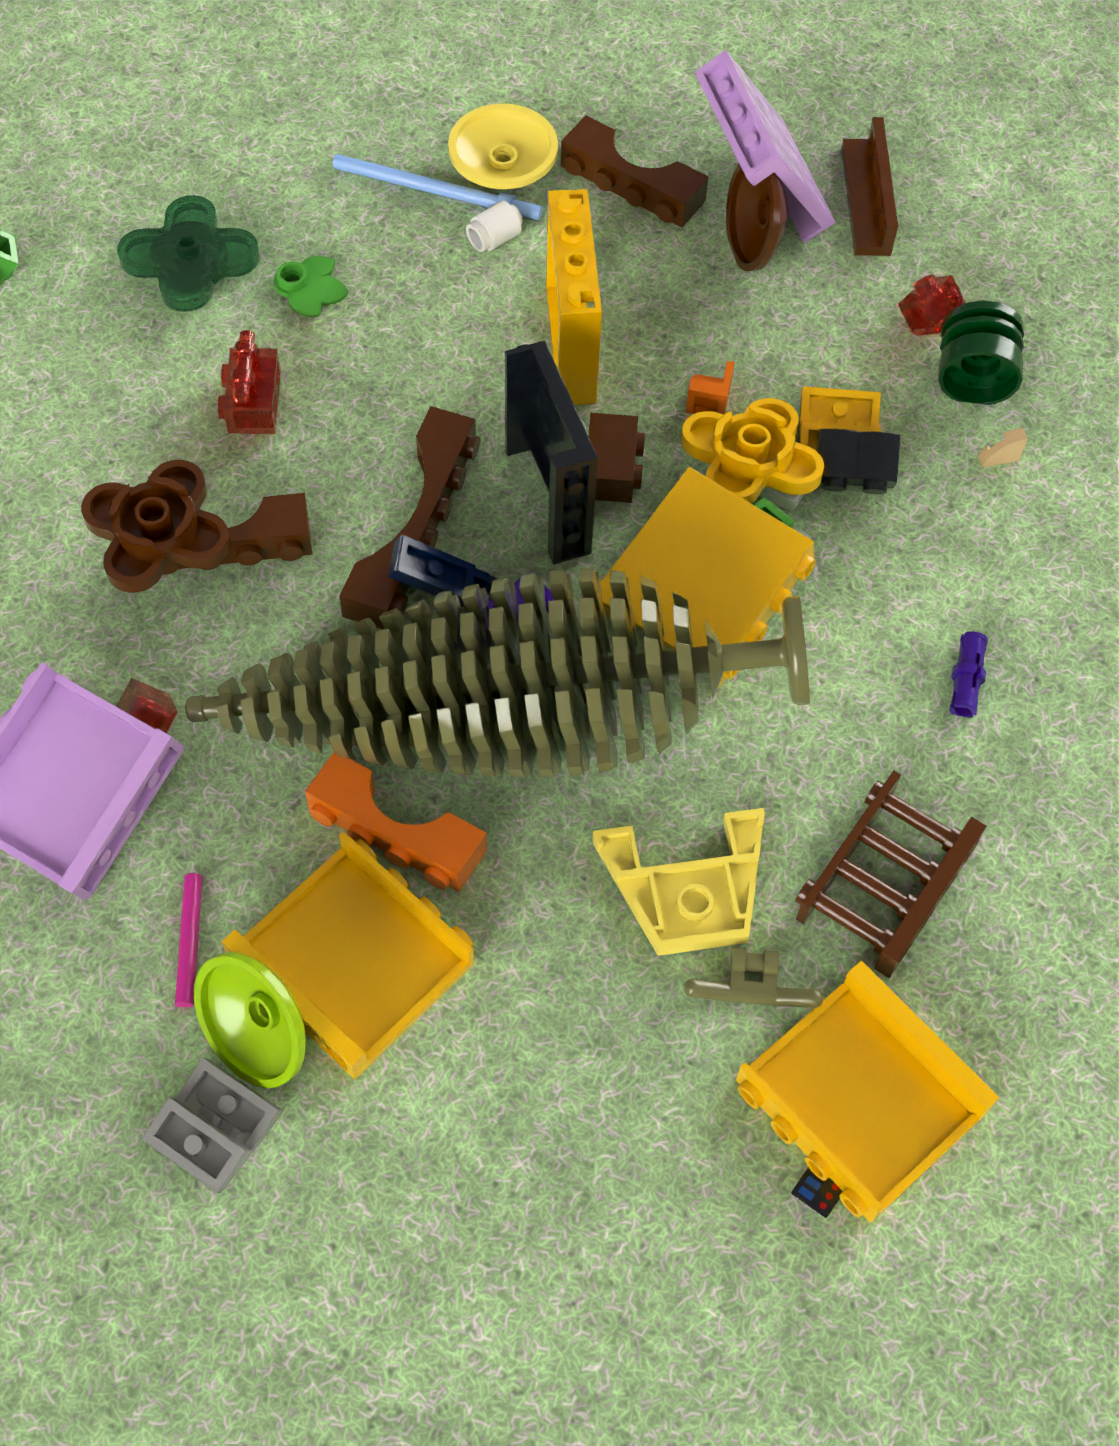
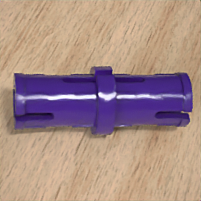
(968, 674)

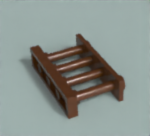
(911, 909)

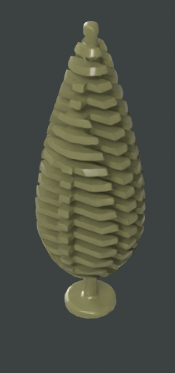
(497, 679)

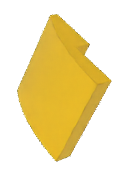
(836, 410)

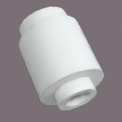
(494, 226)

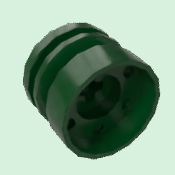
(981, 353)

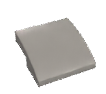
(212, 1125)

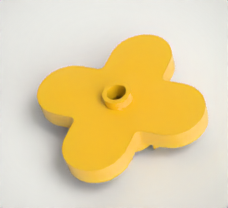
(754, 449)

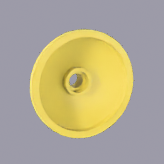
(503, 146)

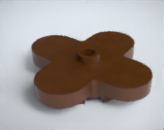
(155, 525)

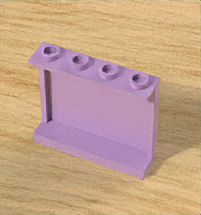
(763, 142)
(75, 779)

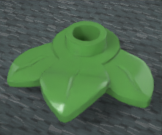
(312, 285)

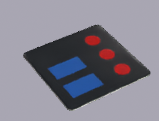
(816, 1193)

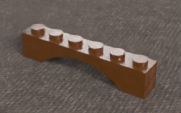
(442, 450)

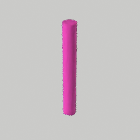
(188, 940)

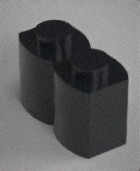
(858, 459)

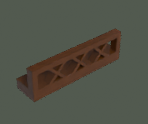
(870, 192)

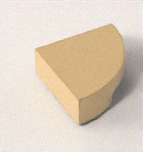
(1006, 450)

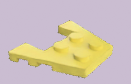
(690, 901)

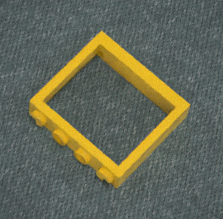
(569, 285)

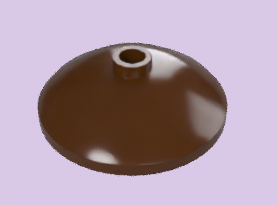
(755, 219)

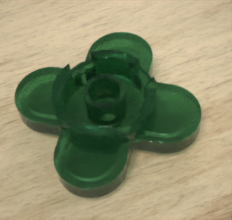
(188, 253)

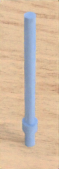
(433, 185)

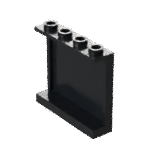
(547, 423)

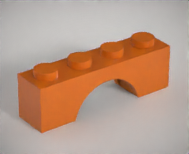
(441, 849)

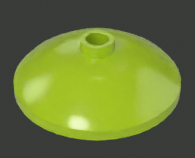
(250, 1019)

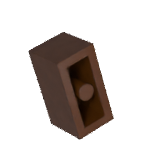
(616, 446)

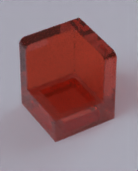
(148, 705)

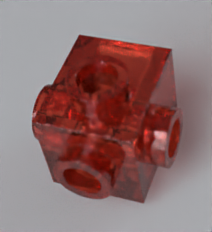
(930, 303)

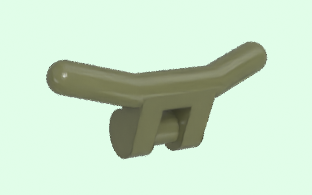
(752, 991)

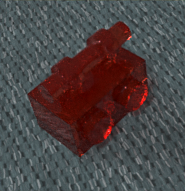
(251, 387)

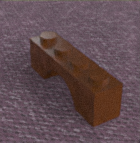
(667, 191)
(274, 531)

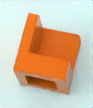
(709, 392)

